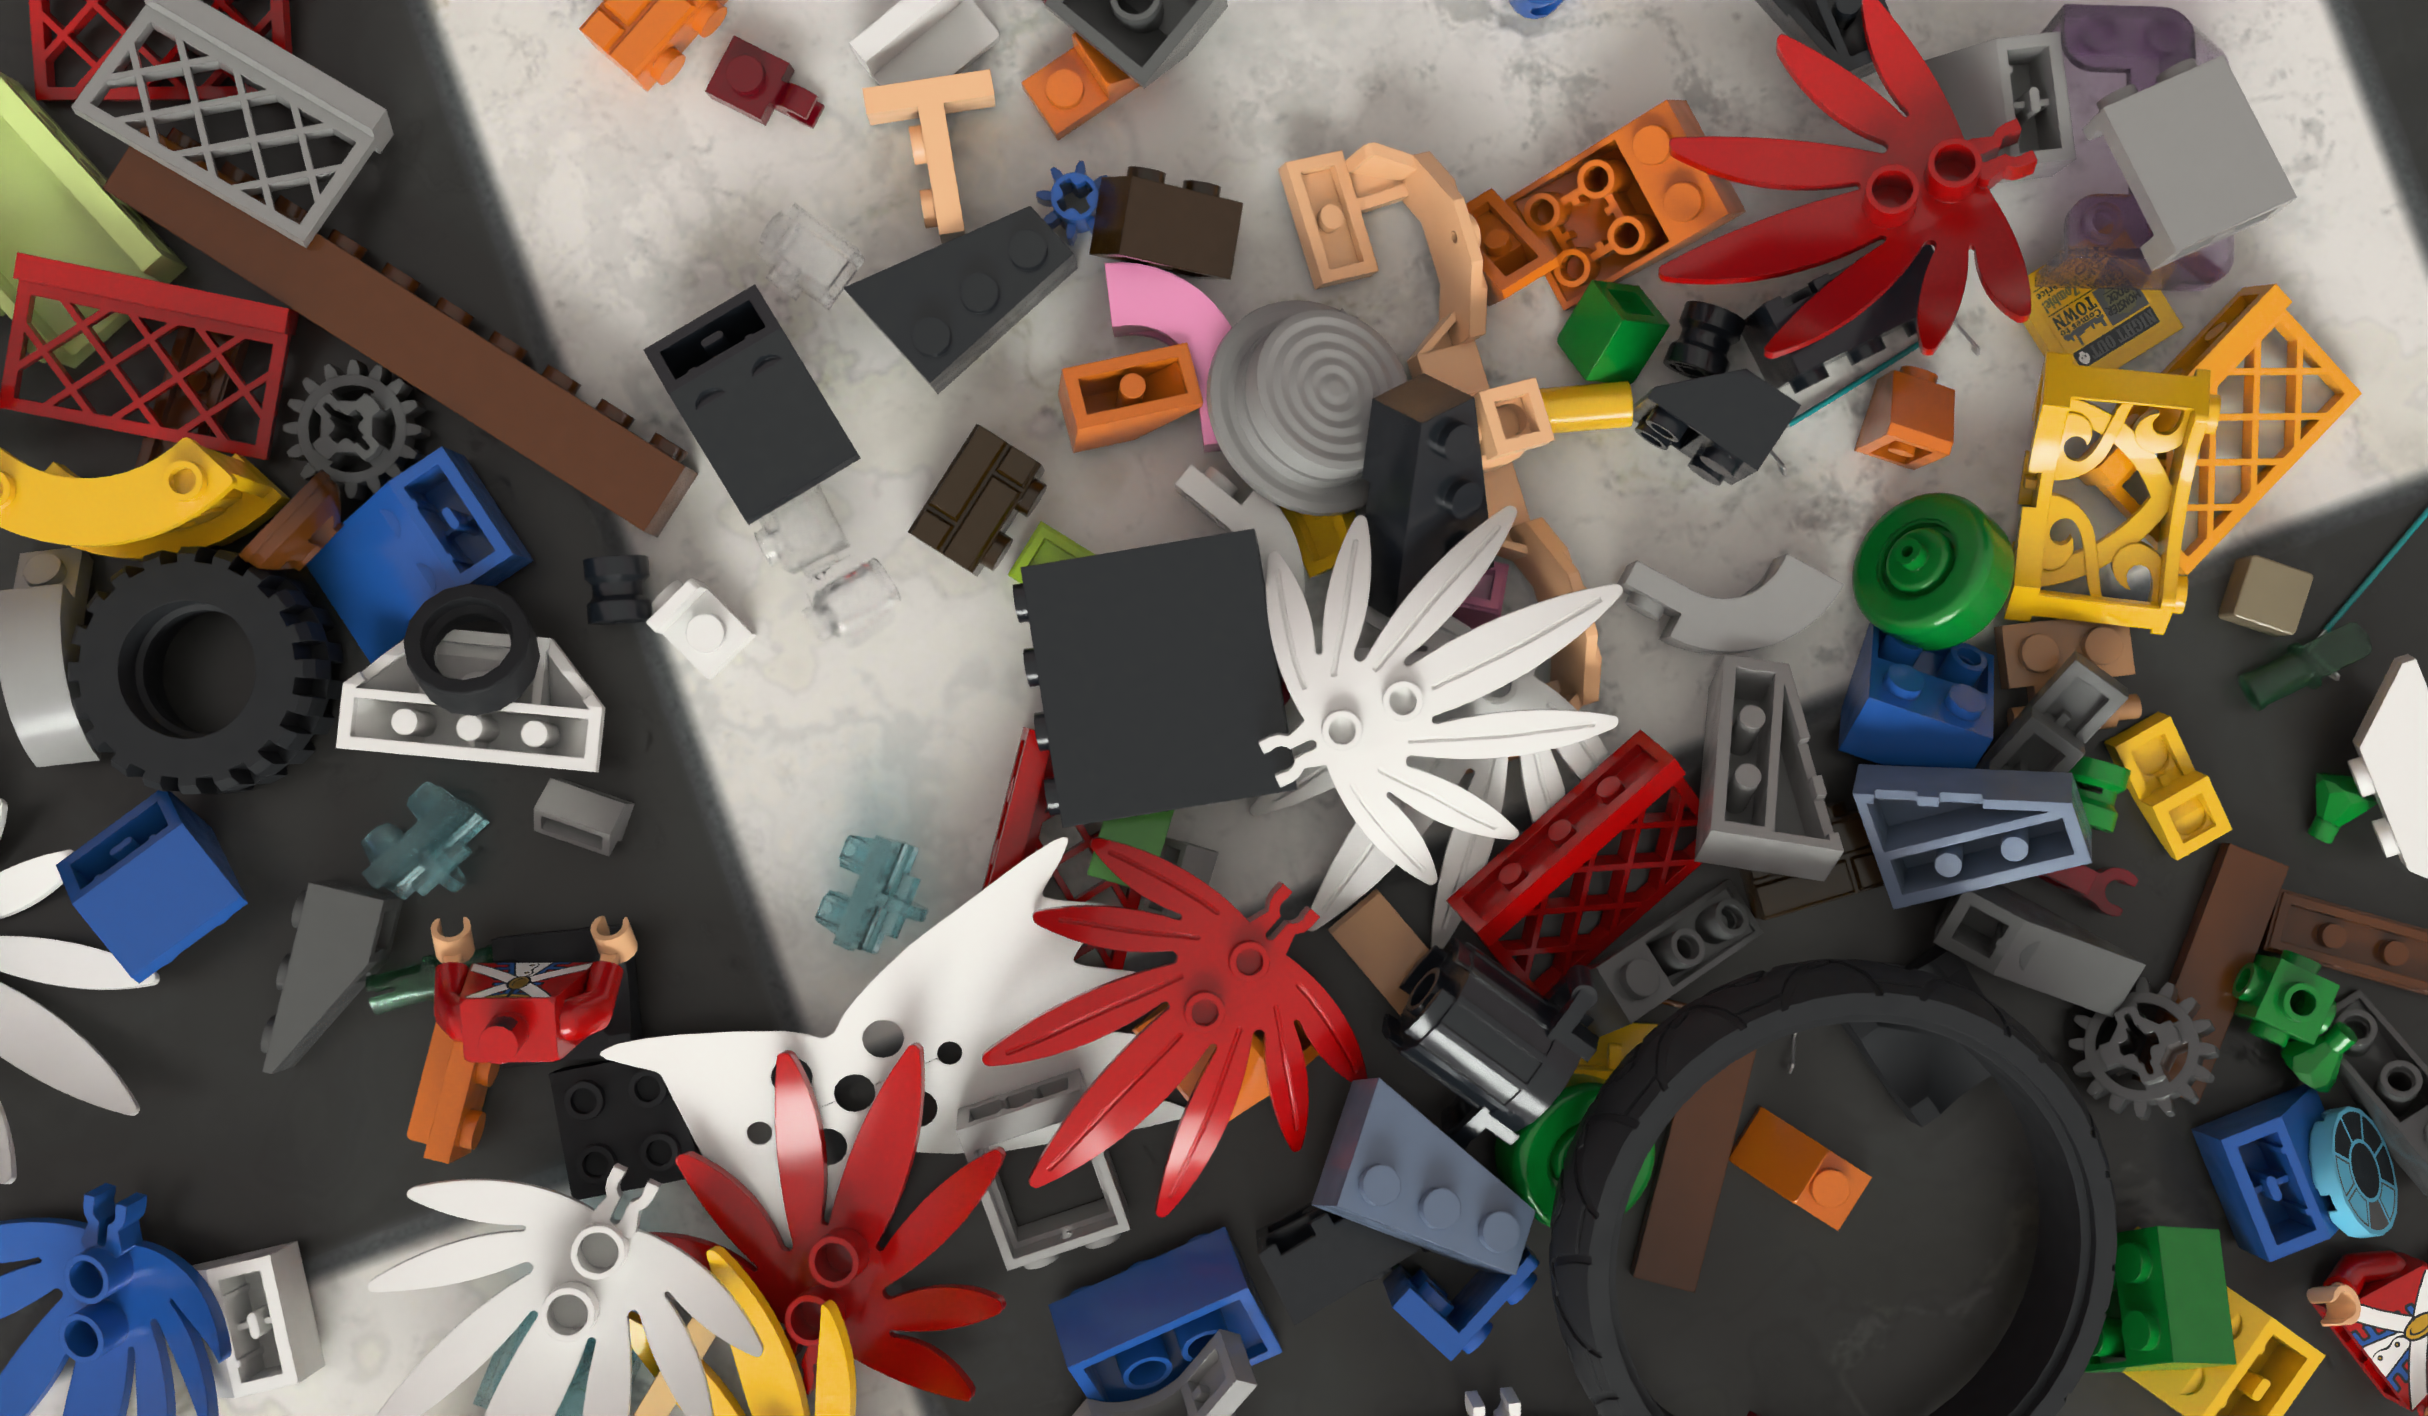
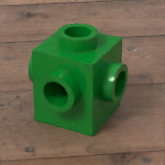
(2285, 998)

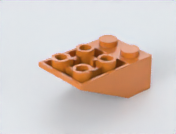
(1624, 203)

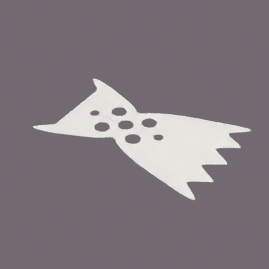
(956, 983)

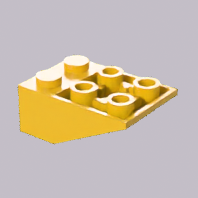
(2264, 1381)

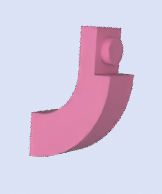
(1172, 311)

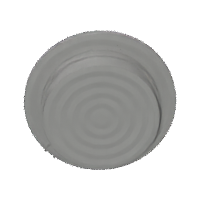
(1296, 403)

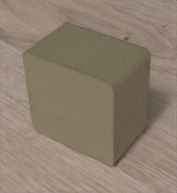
(2265, 596)

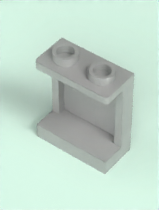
(2192, 158)

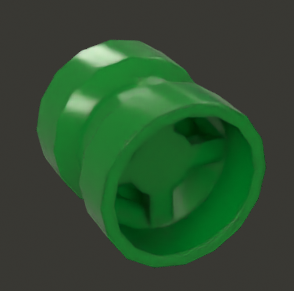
(2105, 778)

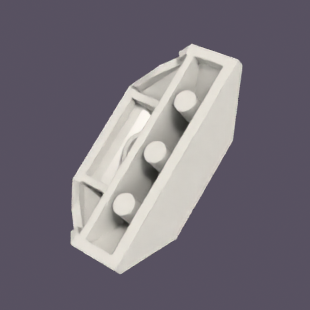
(549, 726)
(2395, 763)

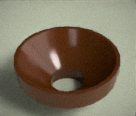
(298, 528)

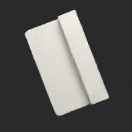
(924, 40)

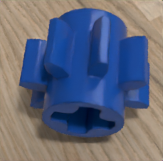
(1081, 186)

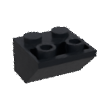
(1717, 421)

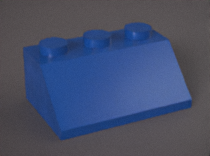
(1157, 1316)

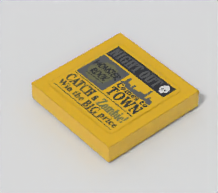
(2099, 324)

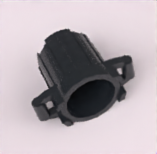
(1492, 1038)

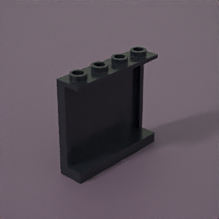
(1154, 678)

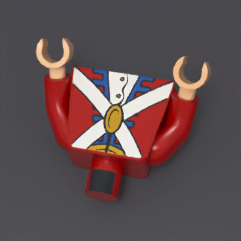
(526, 1007)
(2381, 1317)

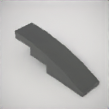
(2058, 720)

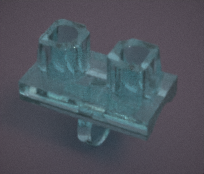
(429, 849)
(880, 897)

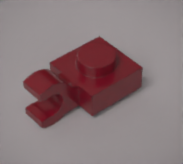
(759, 83)
(2091, 885)

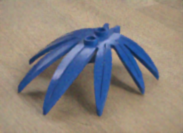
(111, 1314)

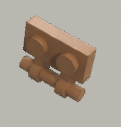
(2036, 650)

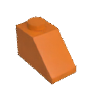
(1127, 396)
(1908, 419)

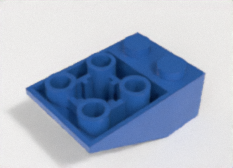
(409, 543)

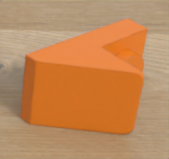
(1076, 87)
(1508, 247)
(1798, 1168)

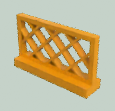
(2220, 348)

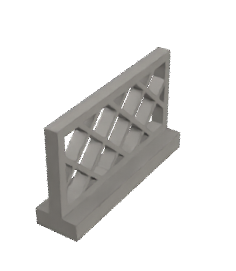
(262, 65)

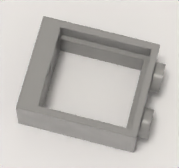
(1021, 1113)

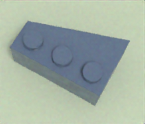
(1968, 828)

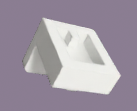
(699, 625)

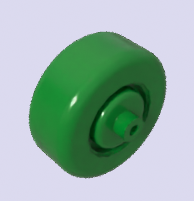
(1933, 571)
(1538, 1156)

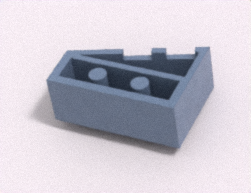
(1419, 1185)

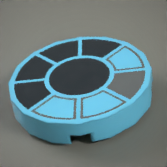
(2355, 1170)

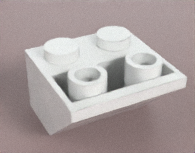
(266, 1318)

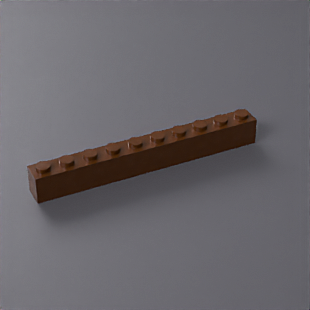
(418, 340)

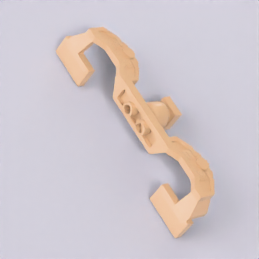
(1327, 210)

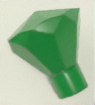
(2336, 805)
(2319, 1063)

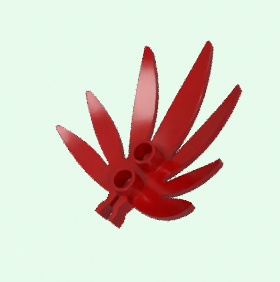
(1915, 194)
(1218, 993)
(844, 1256)

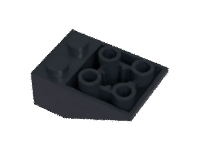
(751, 404)

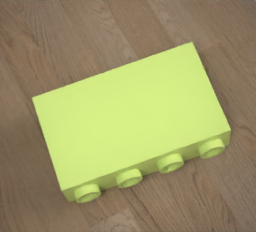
(61, 213)

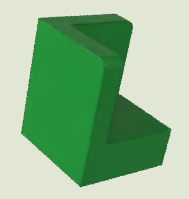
(1612, 332)

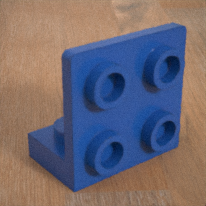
(1464, 1320)

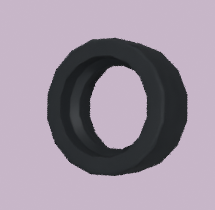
(461, 606)

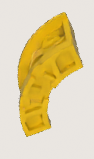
(2063, 414)
(167, 504)

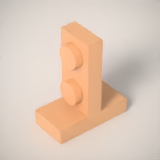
(930, 142)

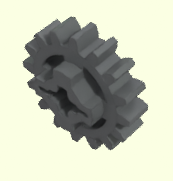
(377, 416)
(2172, 1038)

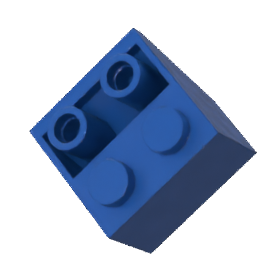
(1918, 704)
(152, 884)
(2266, 1176)

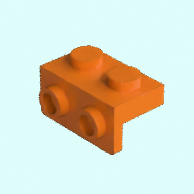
(450, 1100)

